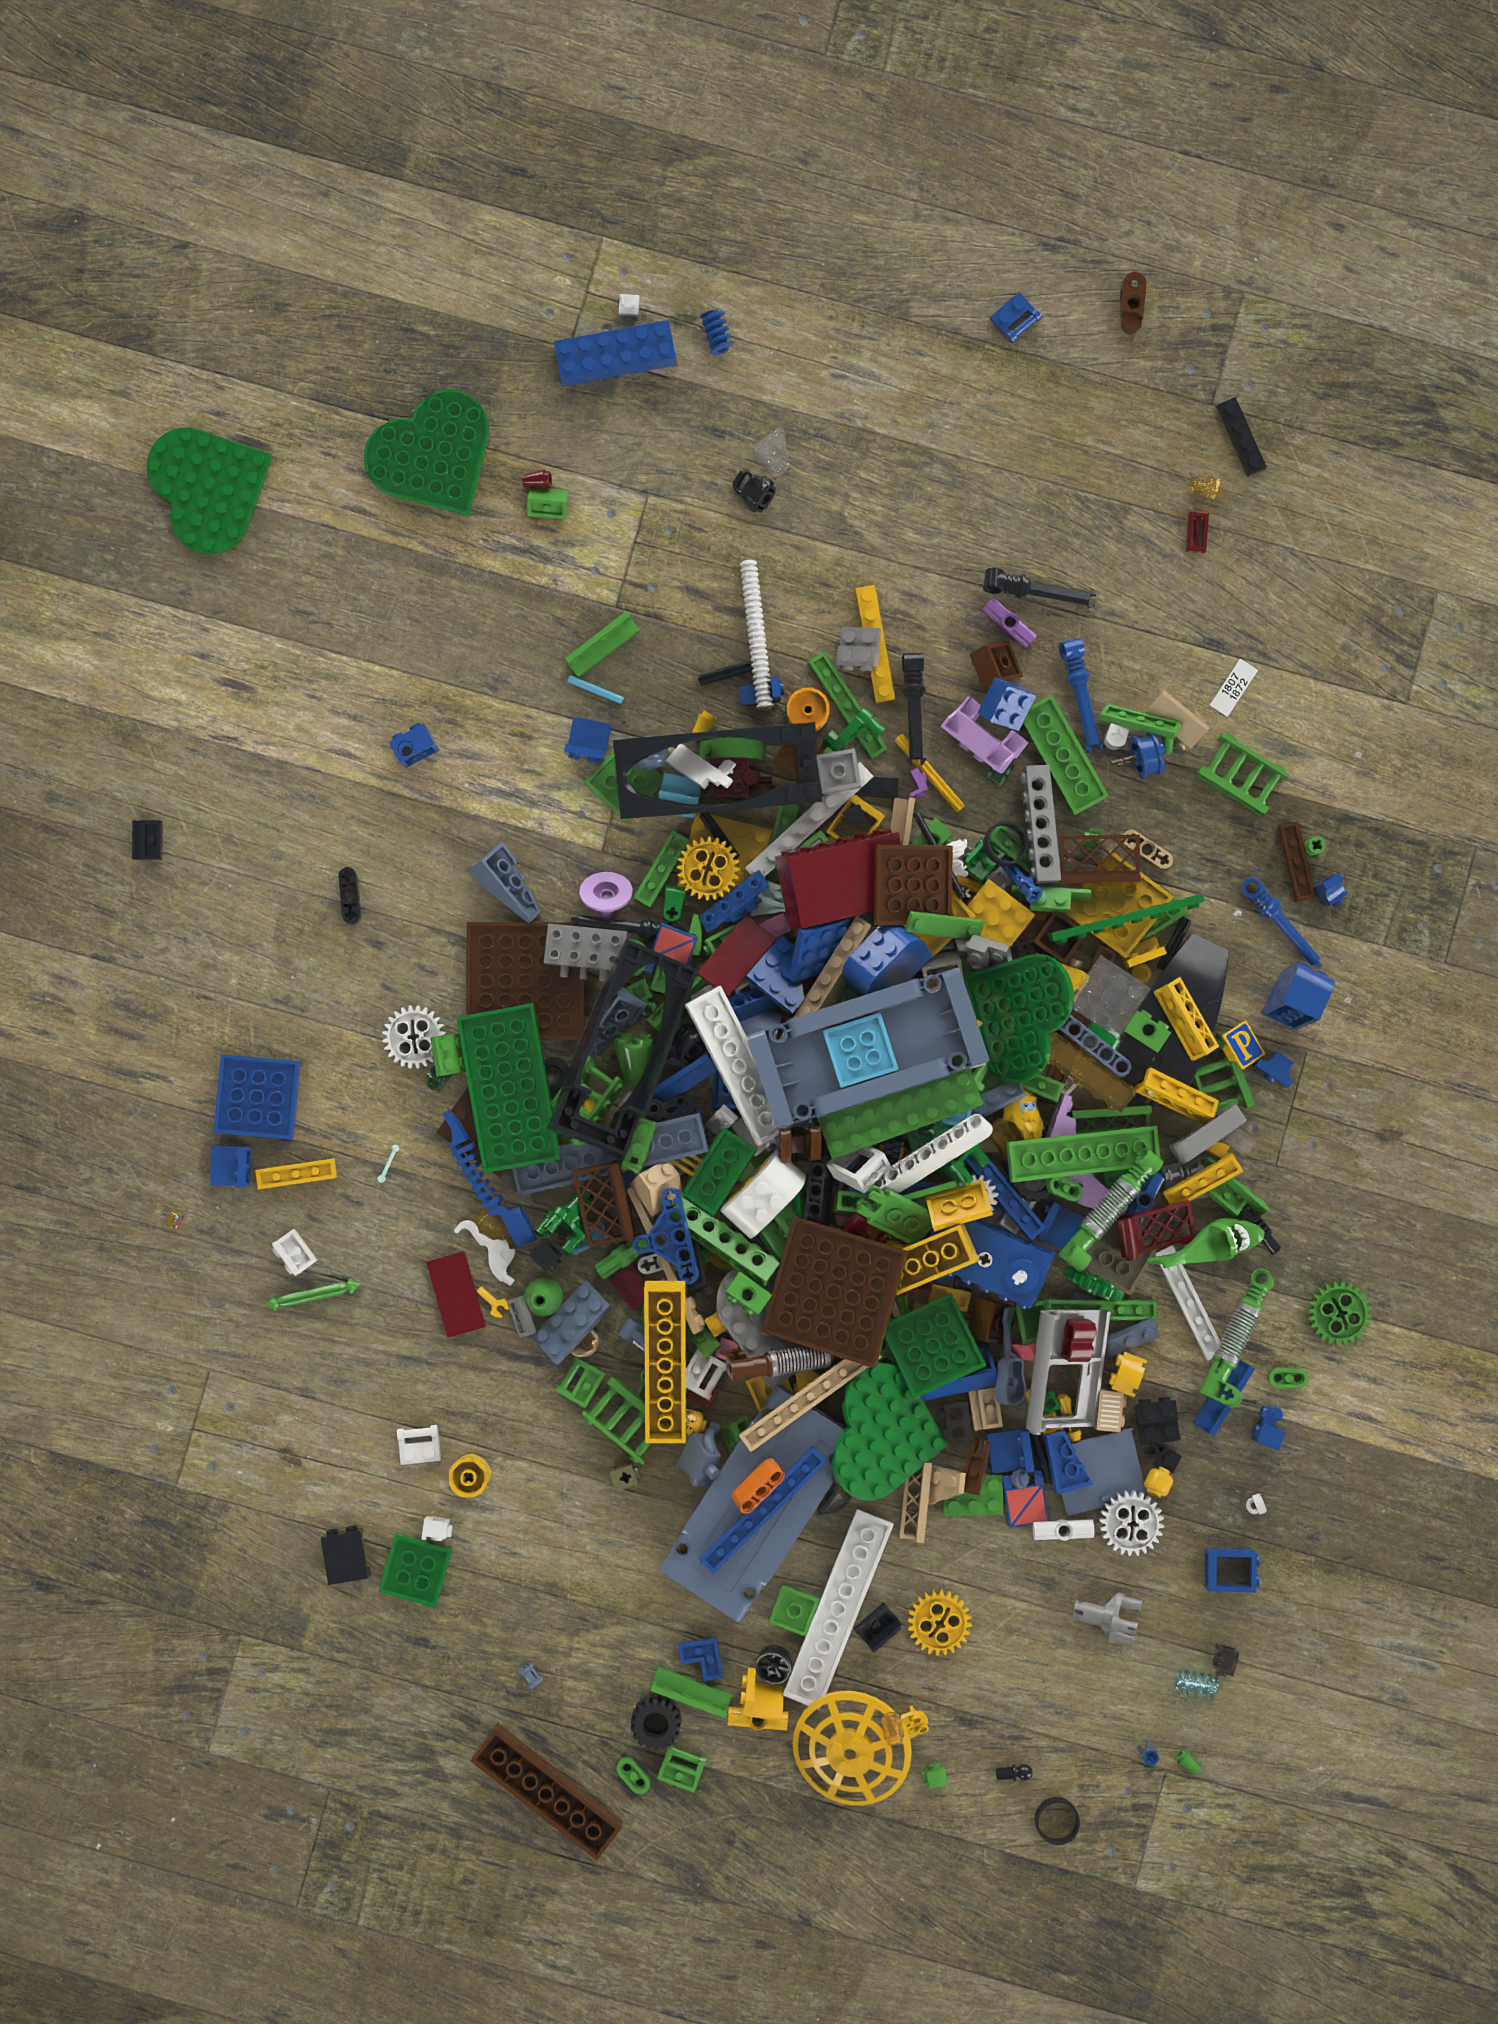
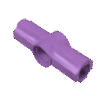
(1018, 632)

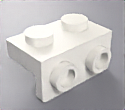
(294, 1252)

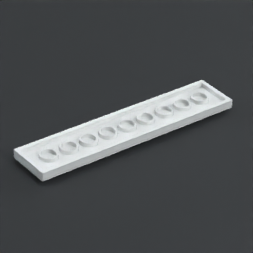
(838, 1607)

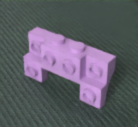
(979, 740)

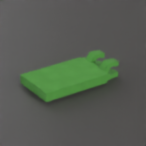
(896, 1215)

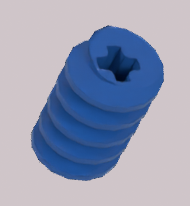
(716, 331)

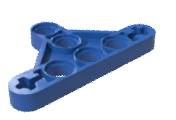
(668, 1228)

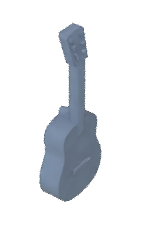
(1010, 1383)

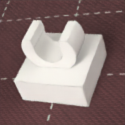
(629, 305)

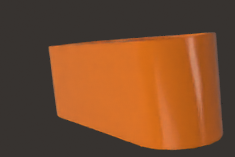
(758, 1485)

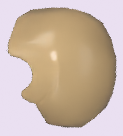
(587, 1345)

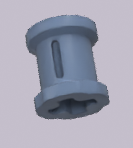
(530, 1675)

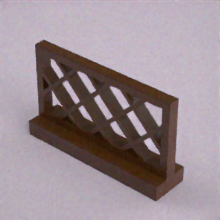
(1100, 876)
(621, 1201)

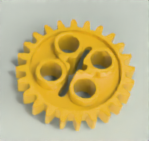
(691, 863)
(924, 1612)

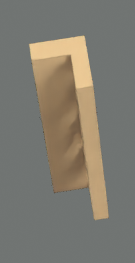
(902, 818)
(922, 1504)

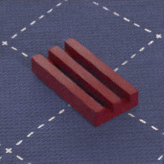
(1195, 549)

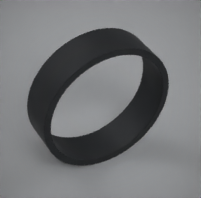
(1023, 837)
(1072, 1835)

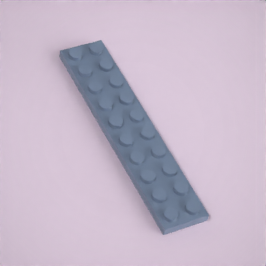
(670, 1141)

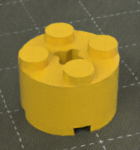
(1128, 1373)
(469, 1487)

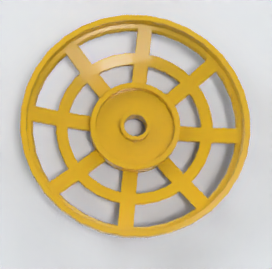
(852, 1739)

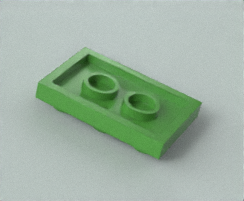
(988, 1503)

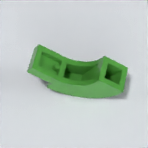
(733, 748)

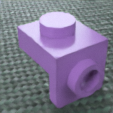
(919, 781)

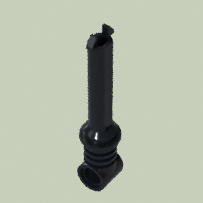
(997, 581)
(913, 690)
(645, 929)

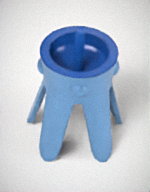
(1149, 1755)

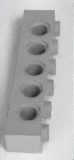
(1040, 775)

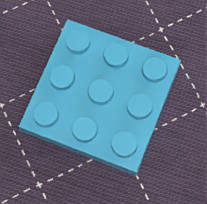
(860, 1050)

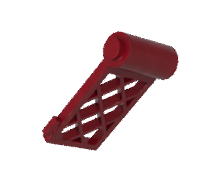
(1130, 1234)

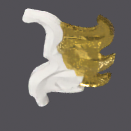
(495, 1237)

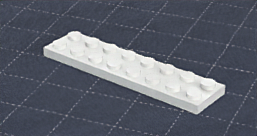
(734, 1061)

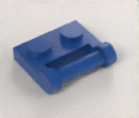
(1012, 312)

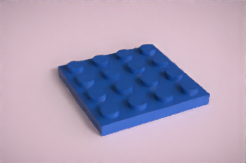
(257, 1097)

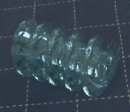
(1196, 1683)

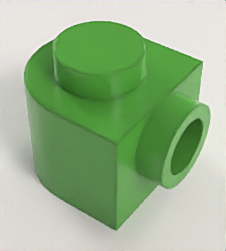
(934, 1775)

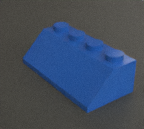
(977, 1380)

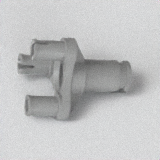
(1108, 1618)

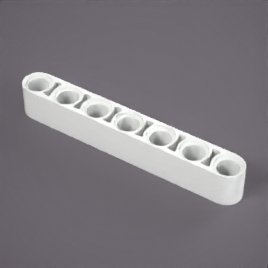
(935, 1154)

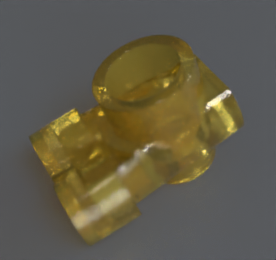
(1210, 488)

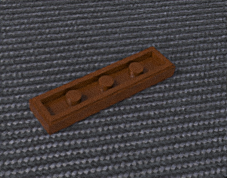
(1296, 861)

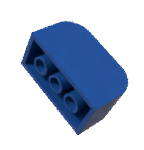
(885, 960)
(1299, 996)

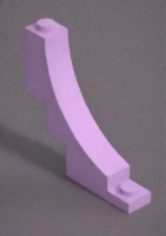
(1065, 1125)

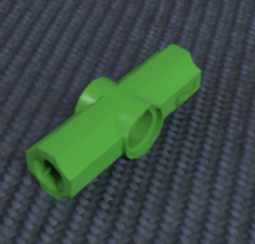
(619, 1258)

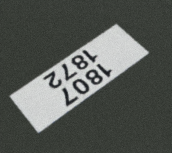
(1233, 687)

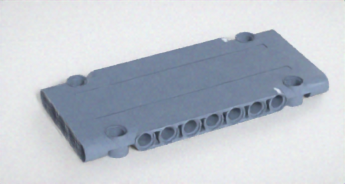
(923, 1030)
(764, 1551)

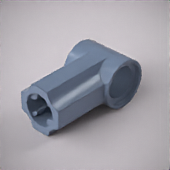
(633, 1333)

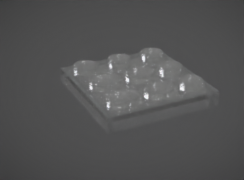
(1109, 996)

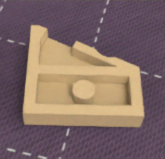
(945, 1484)

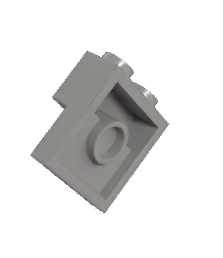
(859, 648)
(986, 953)

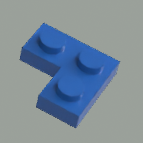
(707, 1652)

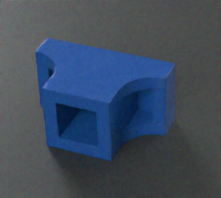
(1275, 1069)

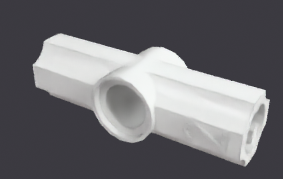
(1076, 1529)

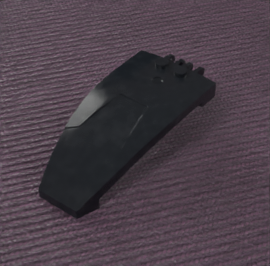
(1203, 972)

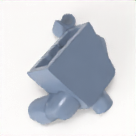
(701, 1457)

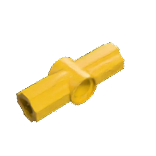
(736, 1719)

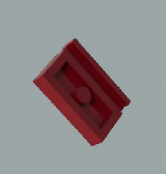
(630, 1285)

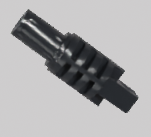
(1255, 1218)

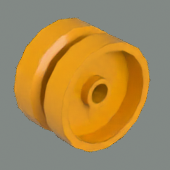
(811, 699)

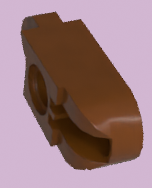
(1132, 318)

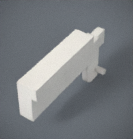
(700, 770)

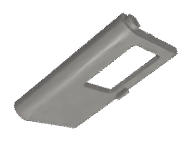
(1048, 1353)

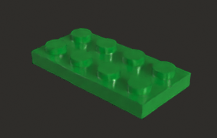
(719, 1171)

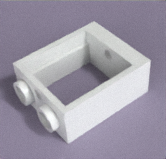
(862, 1178)

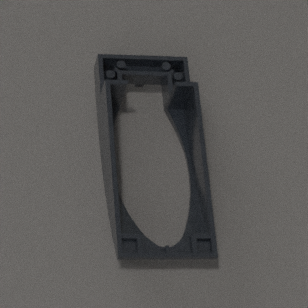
(805, 790)
(617, 1138)

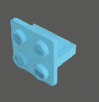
(680, 790)

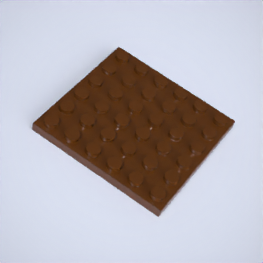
(509, 971)
(834, 1291)

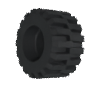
(656, 1738)

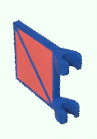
(674, 944)
(1025, 1504)

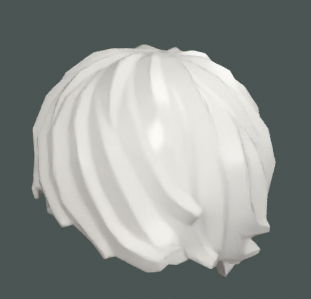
(960, 849)

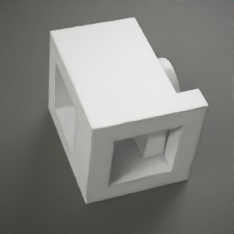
(436, 1528)

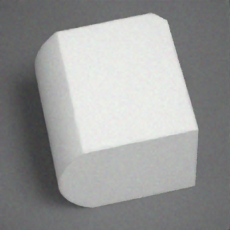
(1115, 736)

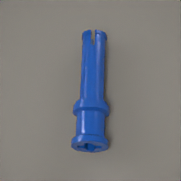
(1024, 884)

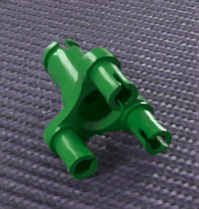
(955, 1168)
(568, 1218)

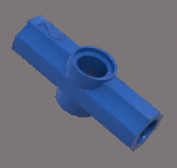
(1150, 1189)

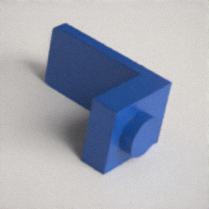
(748, 694)

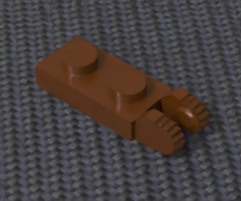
(976, 1467)

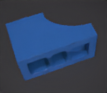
(1331, 890)

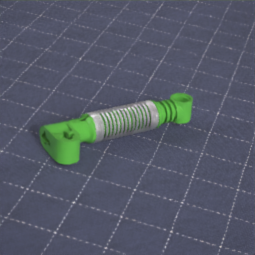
(1093, 1227)
(1236, 1338)

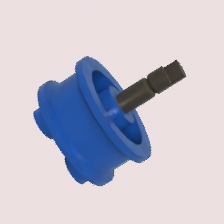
(1145, 755)

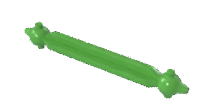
(312, 1294)

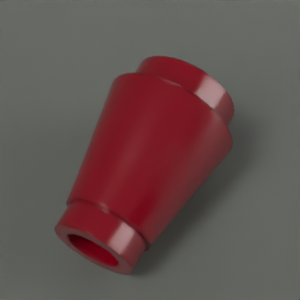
(539, 479)

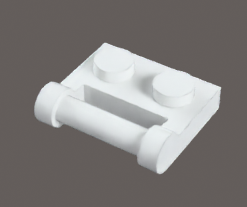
(697, 1371)
(419, 1451)

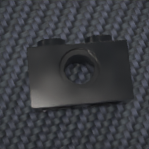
(546, 1255)

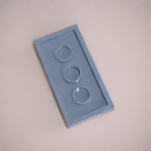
(572, 1322)

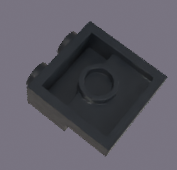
(1157, 1421)

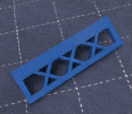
(685, 1078)
(1212, 1412)

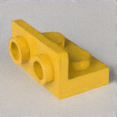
(1143, 952)

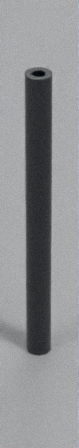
(931, 841)

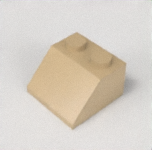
(651, 1184)

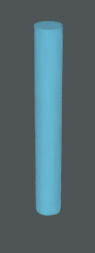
(595, 689)

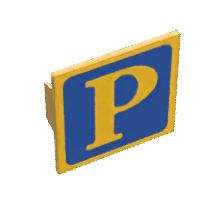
(1242, 1045)

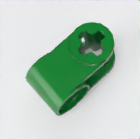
(673, 900)

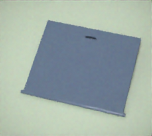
(1112, 1467)

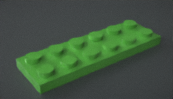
(1064, 755)

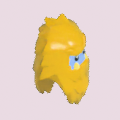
(1024, 1117)

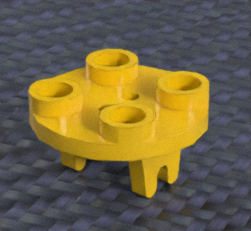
(915, 1722)

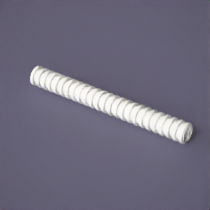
(756, 635)

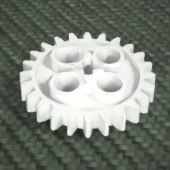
(396, 1039)
(1149, 1523)

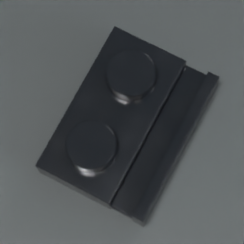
(147, 839)

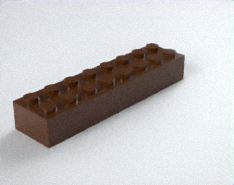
(547, 1791)

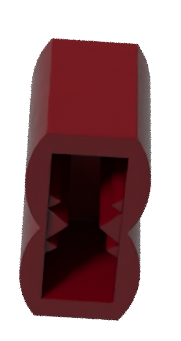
(1078, 1340)

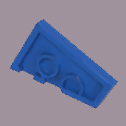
(1064, 1464)

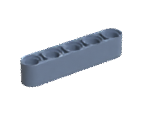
(1100, 1045)

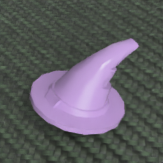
(605, 893)

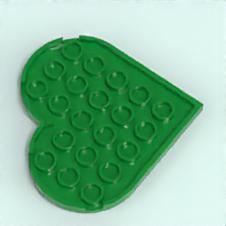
(434, 454)
(209, 486)
(1019, 1010)
(885, 1434)

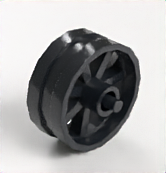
(779, 1655)

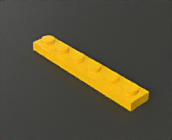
(871, 618)

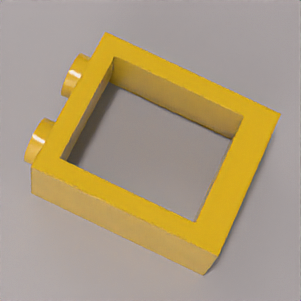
(867, 809)

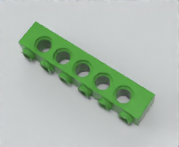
(727, 1251)

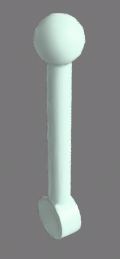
(381, 1178)

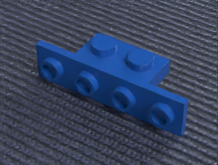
(736, 903)

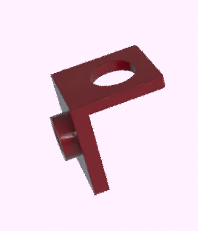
(701, 1401)

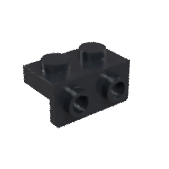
(878, 1627)

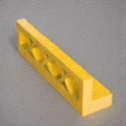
(1184, 1020)
(1177, 1096)

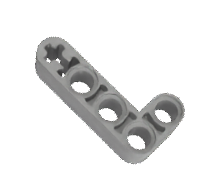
(1207, 1134)

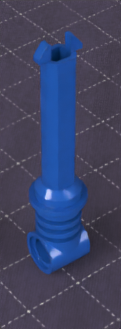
(1072, 652)
(1271, 909)

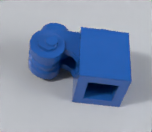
(1265, 1431)

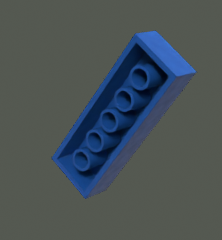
(615, 353)

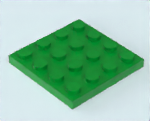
(933, 1346)

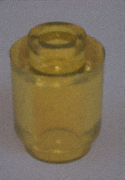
(892, 1728)

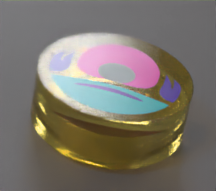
(174, 1219)

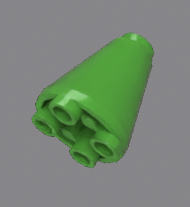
(633, 1056)
(551, 1293)

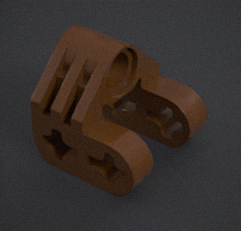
(799, 1140)

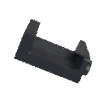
(344, 1555)

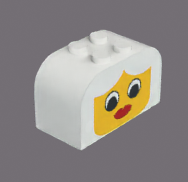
(763, 1195)

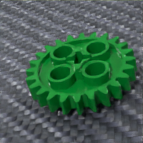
(1093, 1284)

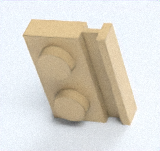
(985, 1409)

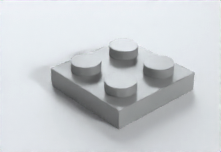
(838, 771)

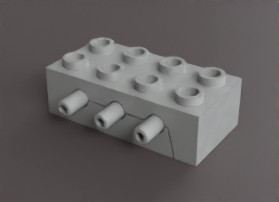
(583, 949)

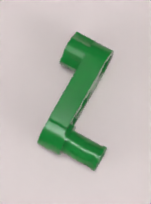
(864, 718)

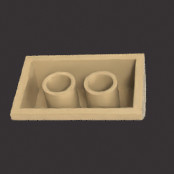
(1192, 727)

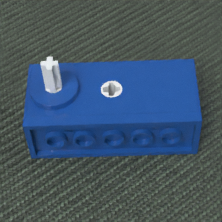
(1015, 1265)

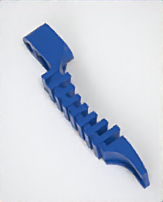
(514, 1219)

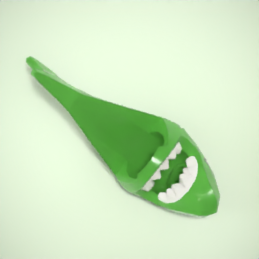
(1215, 1242)

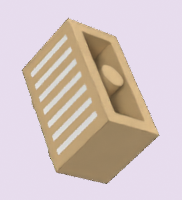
(1110, 1410)

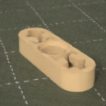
(1156, 862)

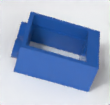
(1210, 1580)

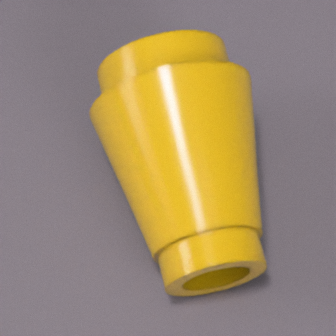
(704, 722)

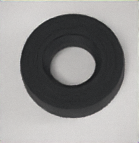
(562, 1066)

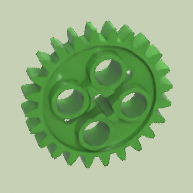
(1354, 1305)

